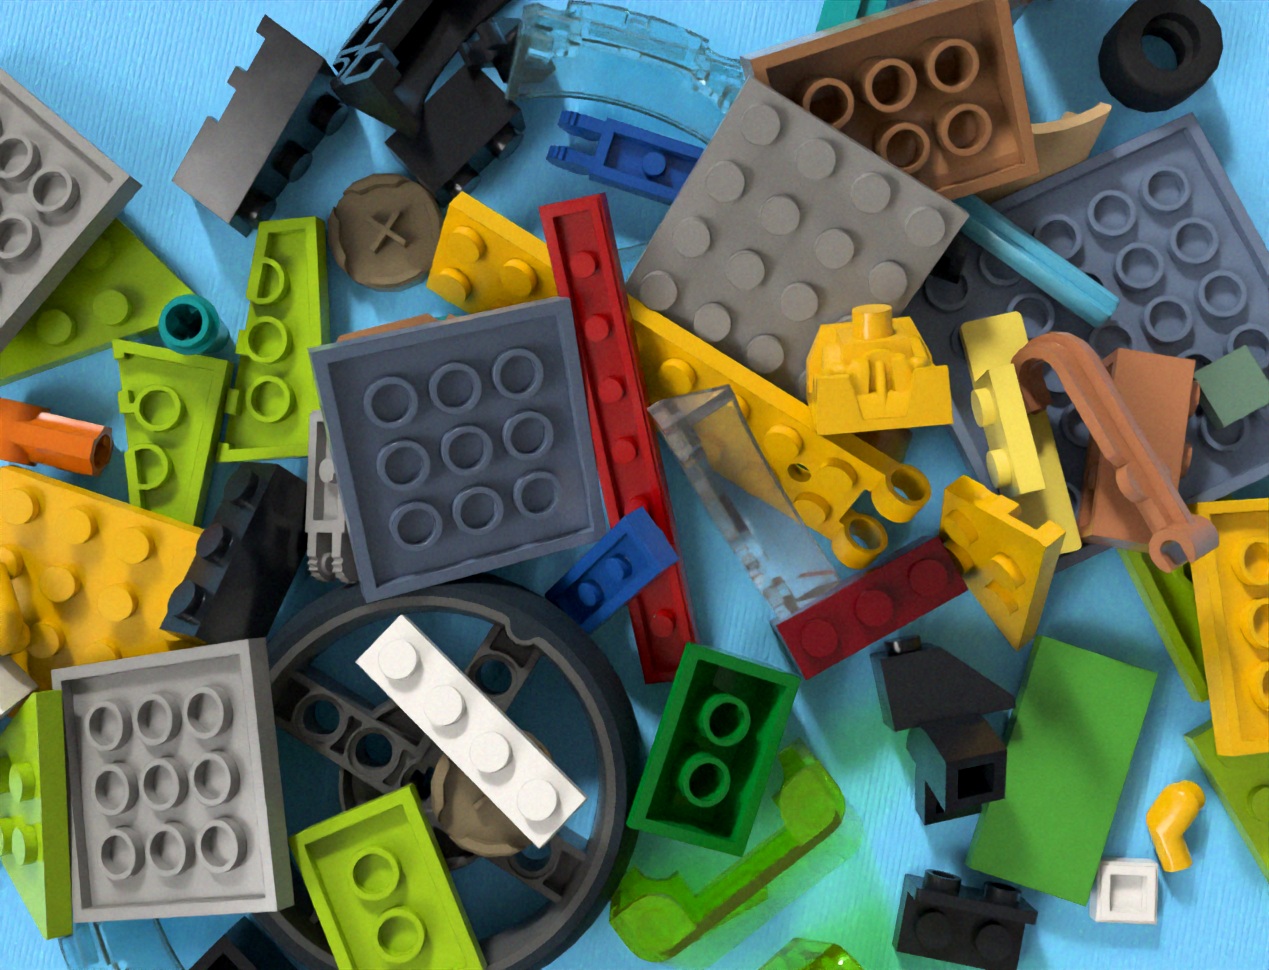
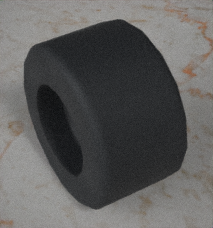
(1189, 31)

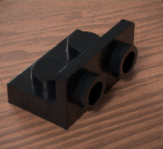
(962, 922)

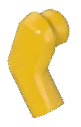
(13, 631)
(1170, 818)

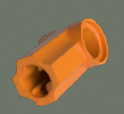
(36, 436)

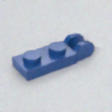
(626, 157)

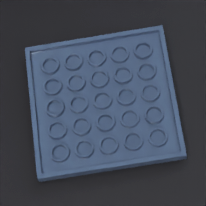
(1190, 281)

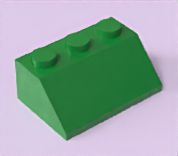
(714, 749)

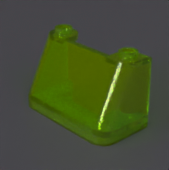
(692, 931)

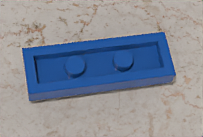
(613, 571)

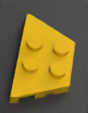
(999, 556)

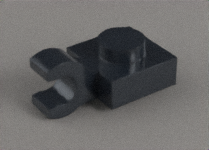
(494, 46)

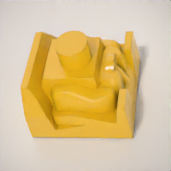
(874, 376)

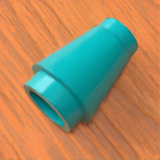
(192, 326)

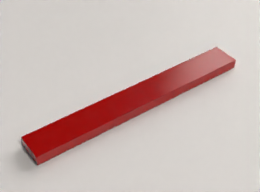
(622, 431)

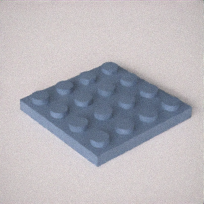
(460, 445)

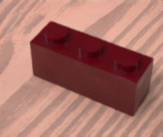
(869, 605)

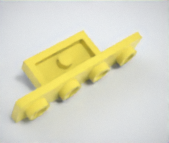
(1020, 445)

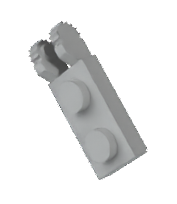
(325, 522)

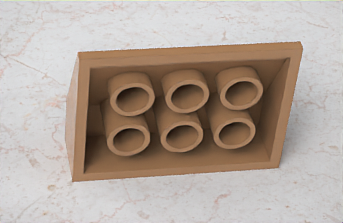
(918, 86)

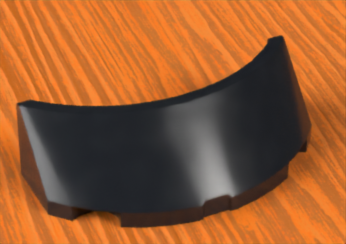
(401, 53)

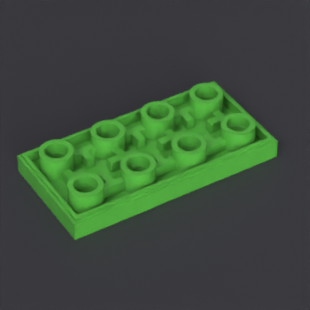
(1063, 771)

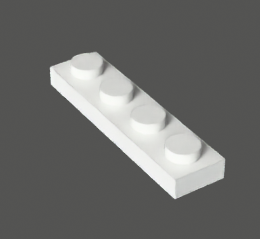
(472, 731)

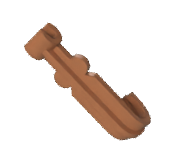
(1139, 470)

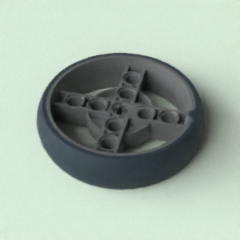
(578, 872)

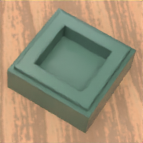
(1232, 387)

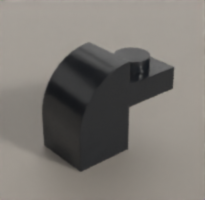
(956, 767)

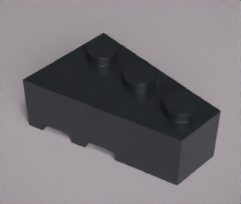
(264, 133)

